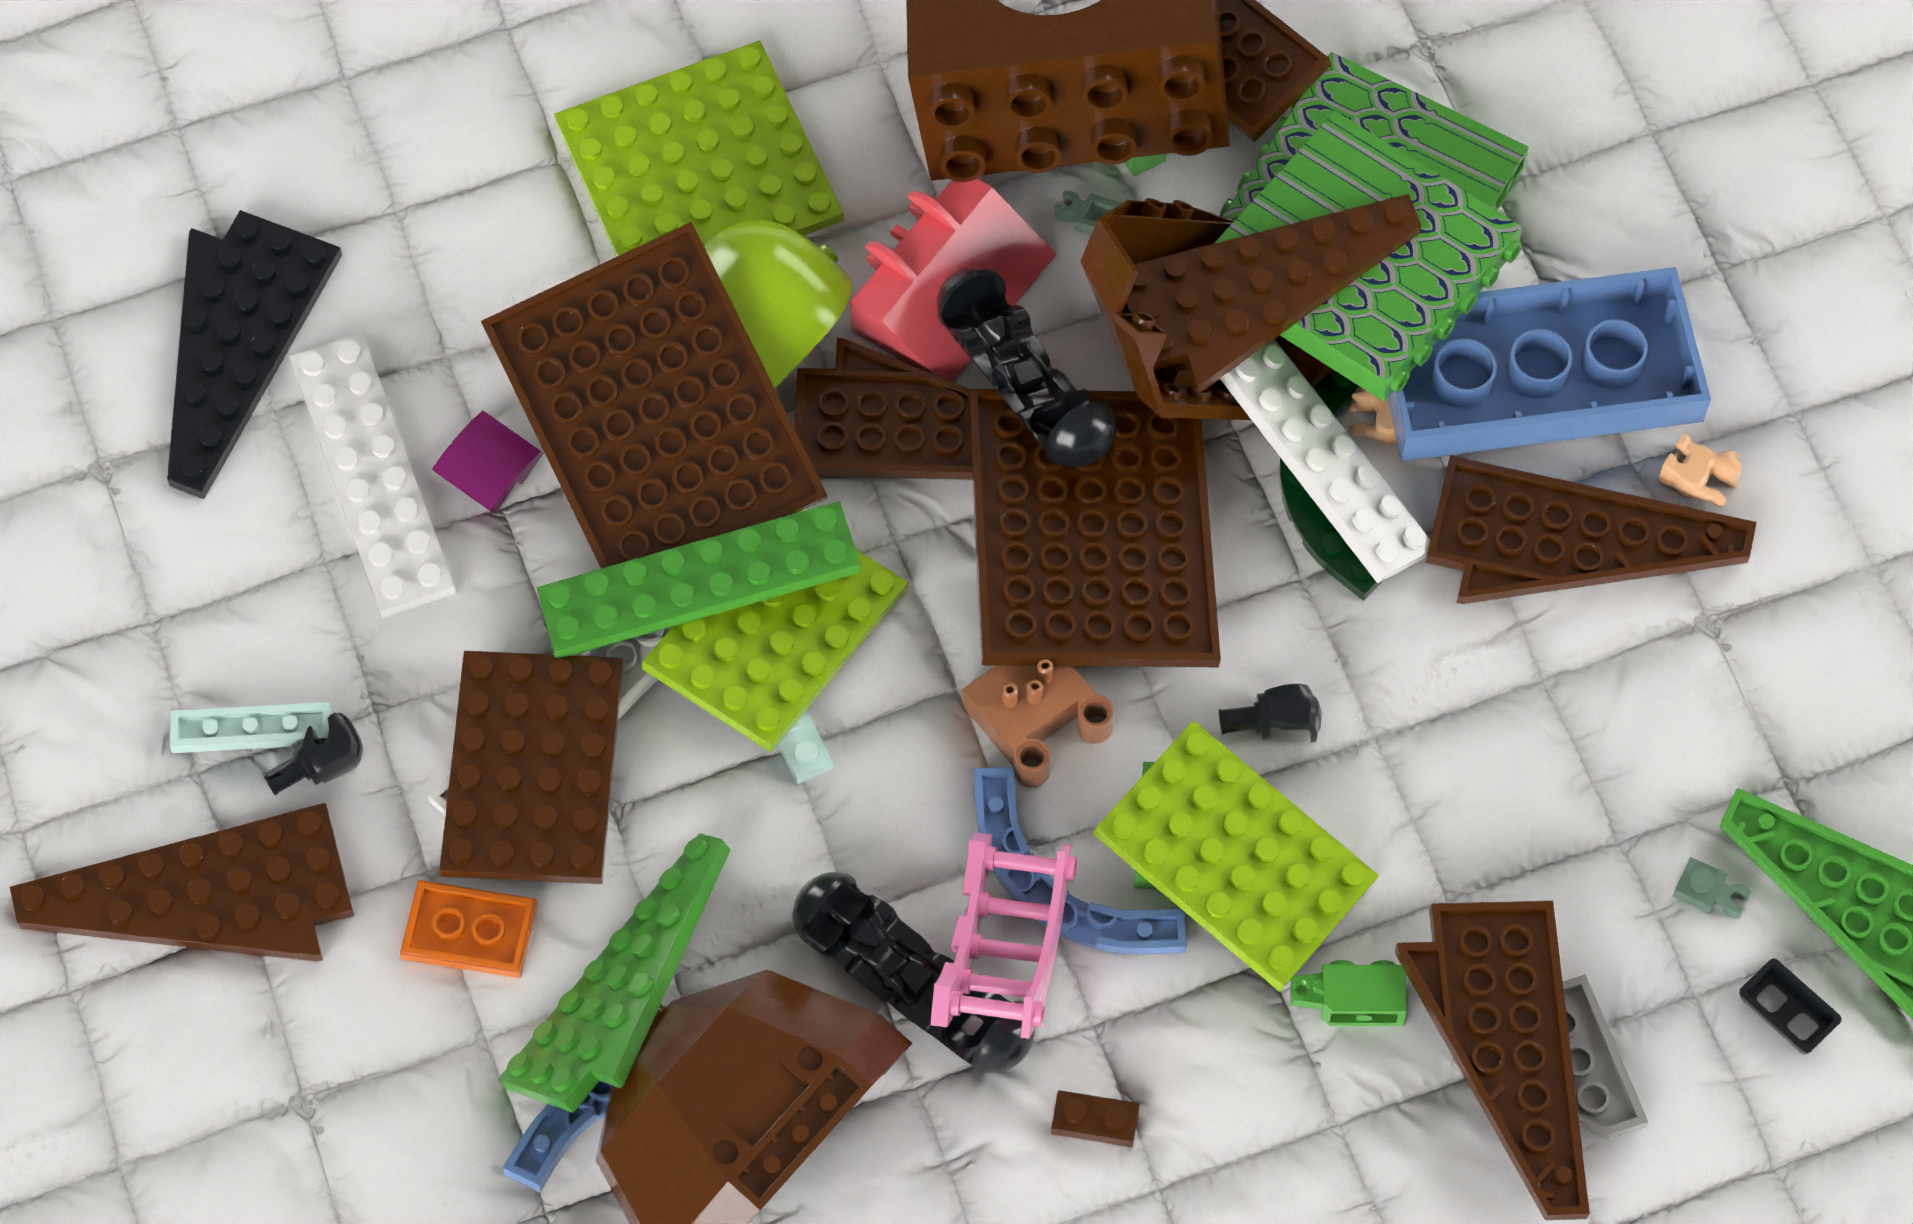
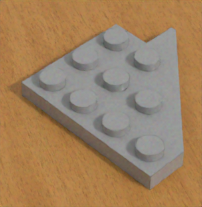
(1602, 1085)

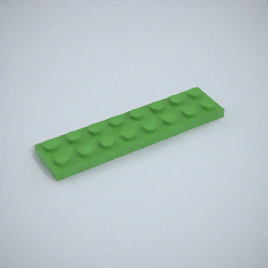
(698, 579)

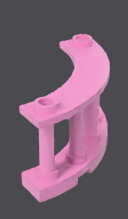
(968, 944)

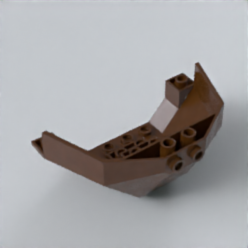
(1142, 233)
(736, 1097)

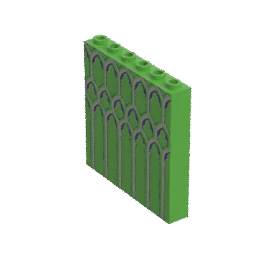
(1430, 133)
(1412, 297)

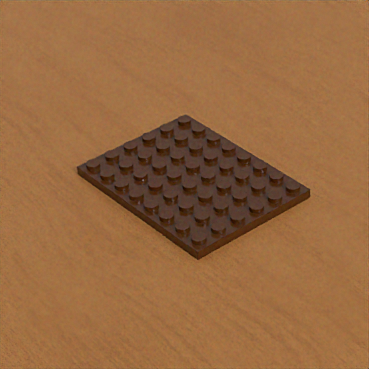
(653, 402)
(1098, 556)

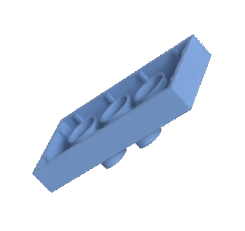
(1556, 367)

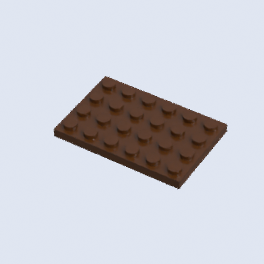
(532, 767)

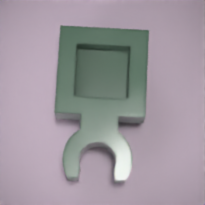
(1082, 212)
(1704, 886)

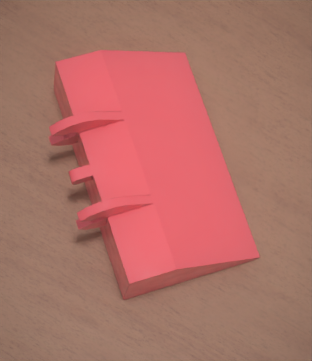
(957, 230)

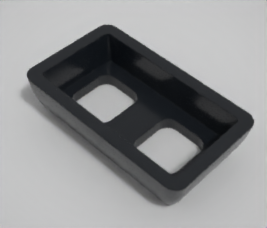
(1799, 1000)

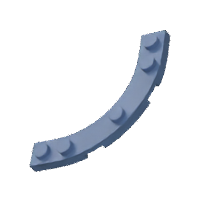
(1082, 922)
(551, 1137)

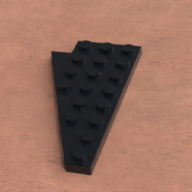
(237, 323)

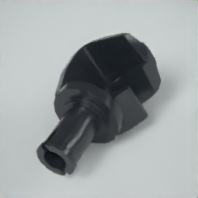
(1278, 707)
(319, 761)

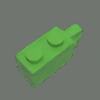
(1354, 993)

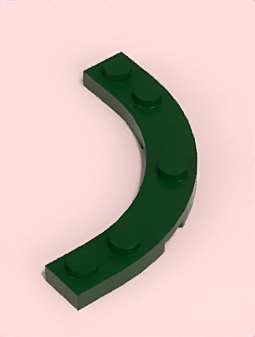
(1312, 525)

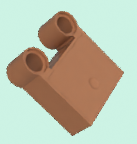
(1029, 704)

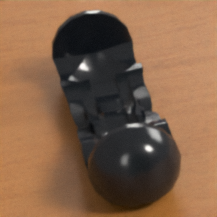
(1019, 368)
(898, 966)

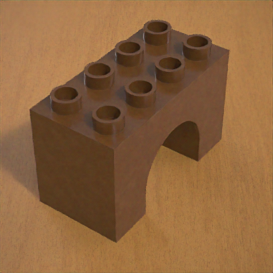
(1064, 88)

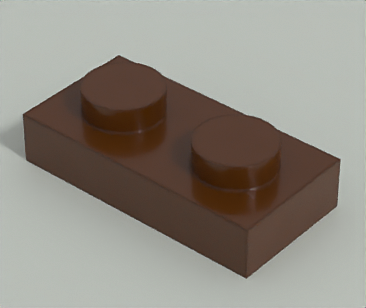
(1095, 1118)

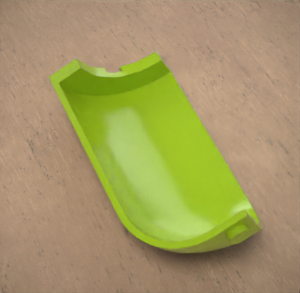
(781, 289)

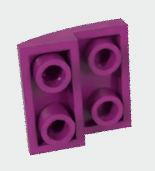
(487, 461)

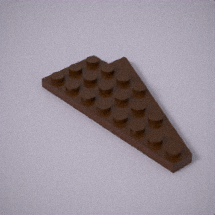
(1549, 534)
(225, 891)
(1502, 1013)

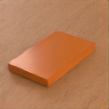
(469, 929)

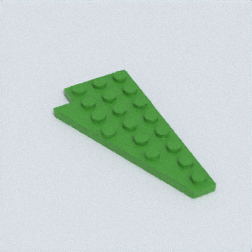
(1840, 883)
(613, 1004)

